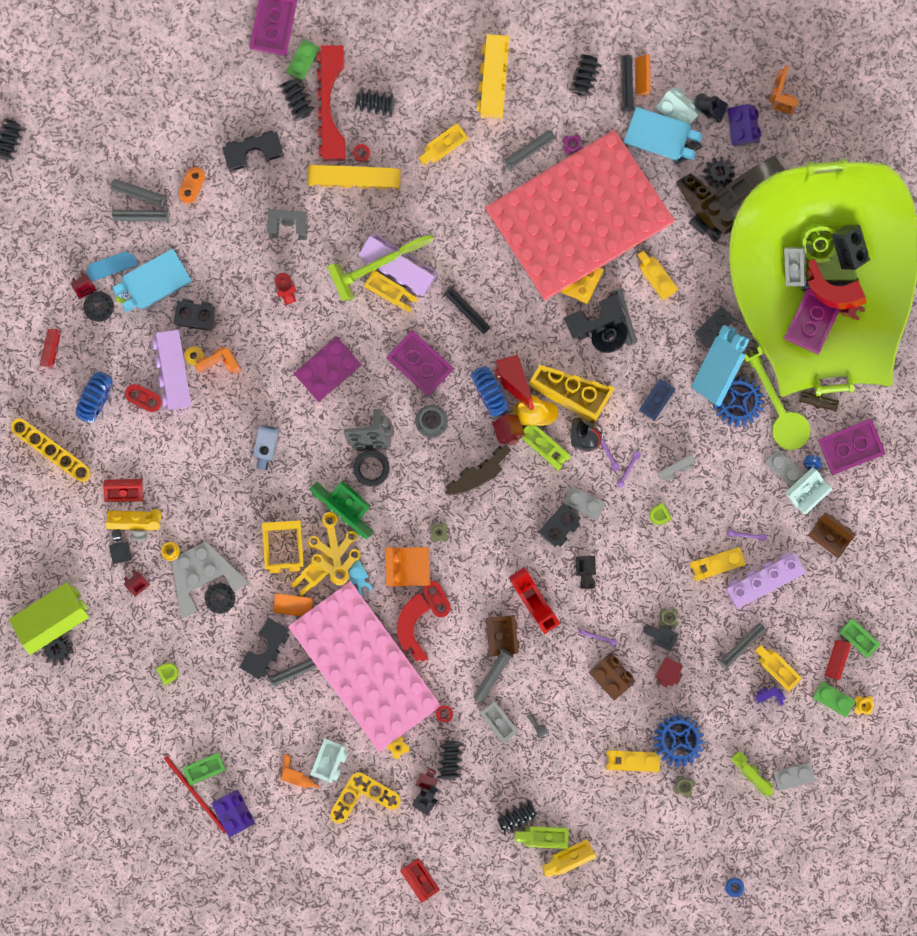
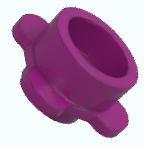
(572, 139)

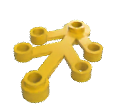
(334, 551)

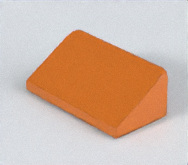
(642, 75)
(292, 605)

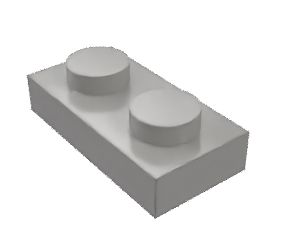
(795, 266)
(784, 468)
(669, 473)
(584, 503)
(498, 722)
(794, 776)

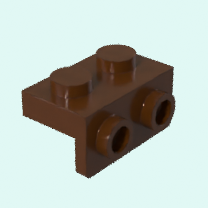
(831, 534)
(502, 634)
(612, 676)

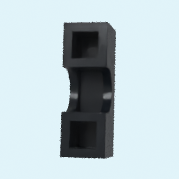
(236, 153)
(611, 312)
(258, 664)

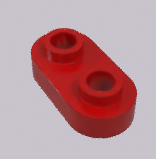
(143, 398)
(435, 599)

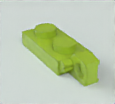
(751, 774)
(543, 837)

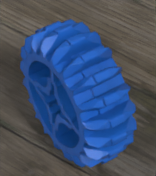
(489, 391)
(94, 397)
(743, 408)
(684, 746)

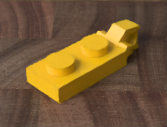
(443, 144)
(656, 276)
(777, 668)
(569, 859)

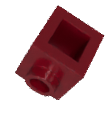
(508, 429)
(669, 673)

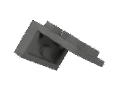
(373, 437)

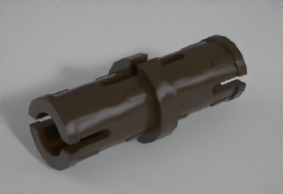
(819, 401)

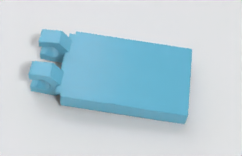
(661, 135)
(153, 281)
(721, 365)

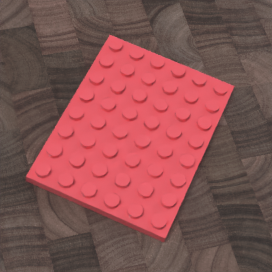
(579, 215)

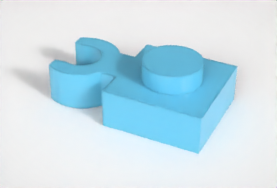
(357, 575)

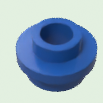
(812, 461)
(739, 892)

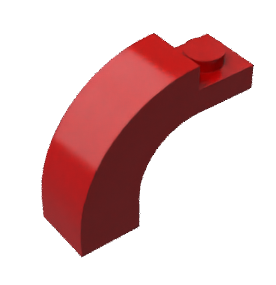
(837, 297)
(534, 600)
(405, 628)

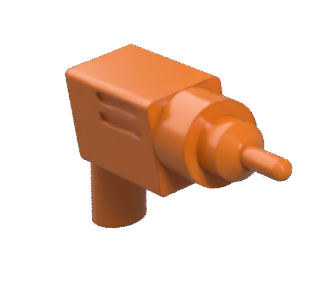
(295, 777)

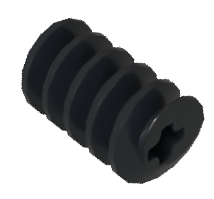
(585, 75)
(297, 99)
(375, 102)
(9, 139)
(450, 760)
(517, 816)

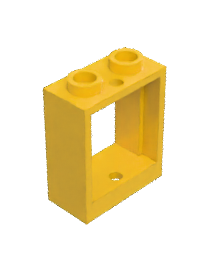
(280, 526)

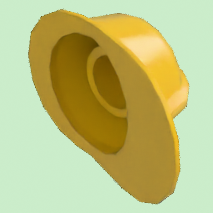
(543, 413)

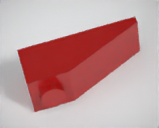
(514, 380)

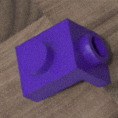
(764, 694)

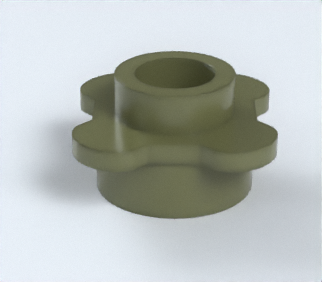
(437, 537)
(672, 613)
(689, 786)

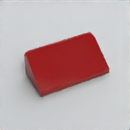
(50, 348)
(123, 490)
(837, 659)
(420, 880)

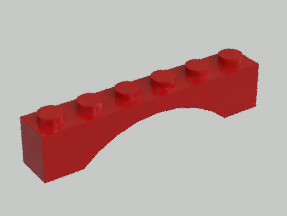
(332, 63)

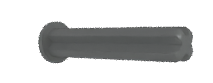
(528, 150)
(139, 192)
(141, 215)
(631, 340)
(739, 648)
(291, 672)
(492, 675)

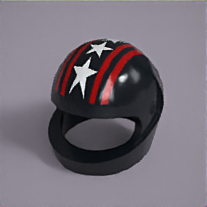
(591, 435)

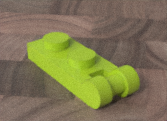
(544, 446)

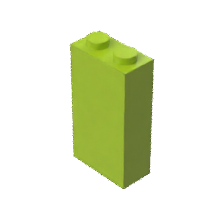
(49, 617)

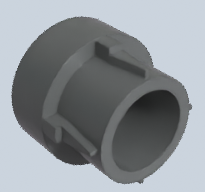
(431, 411)

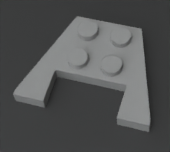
(196, 569)

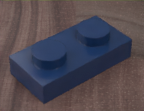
(657, 400)

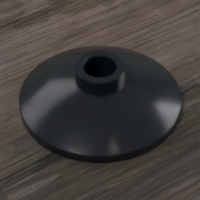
(601, 340)

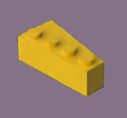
(494, 76)
(572, 392)

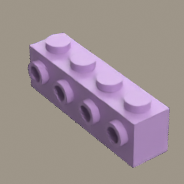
(404, 269)
(171, 369)
(765, 580)

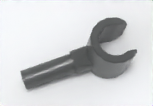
(541, 732)

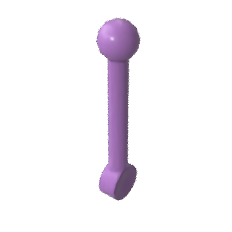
(636, 455)
(615, 466)
(762, 537)
(613, 641)

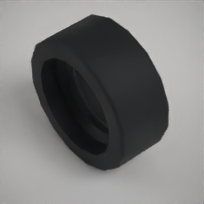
(374, 482)

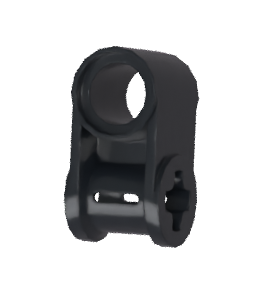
(711, 107)

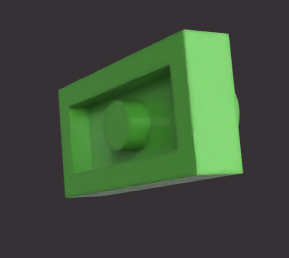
(303, 60)
(859, 638)
(834, 699)
(204, 769)

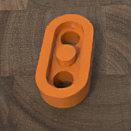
(192, 185)

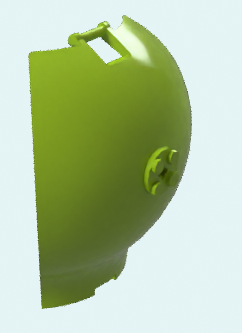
(798, 211)

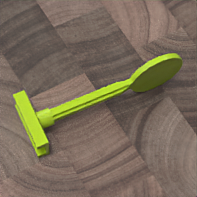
(343, 280)
(790, 428)

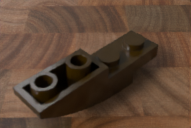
(747, 182)
(704, 204)
(472, 478)

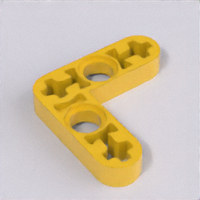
(357, 791)

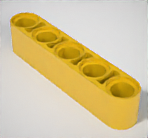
(354, 176)
(42, 447)

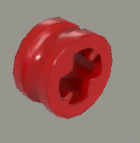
(366, 150)
(450, 714)

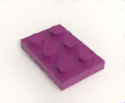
(273, 26)
(811, 323)
(420, 363)
(327, 369)
(851, 447)

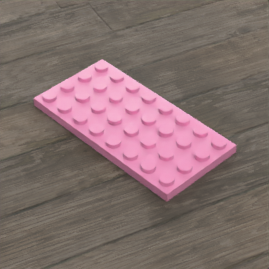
(364, 666)

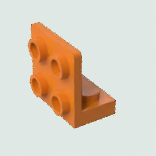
(784, 103)
(219, 355)
(407, 566)

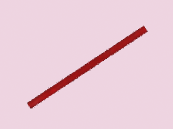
(194, 793)

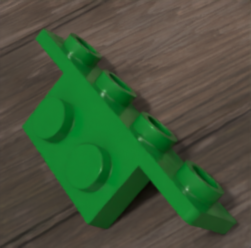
(346, 504)

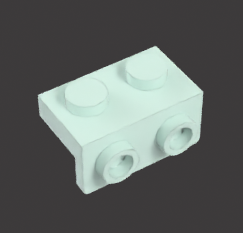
(678, 106)
(808, 491)
(328, 761)

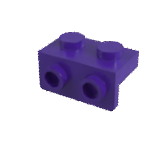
(744, 124)
(233, 813)

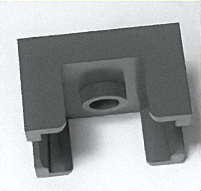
(287, 218)

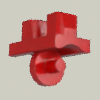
(285, 288)

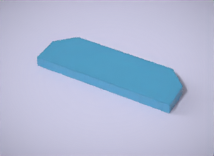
(111, 265)

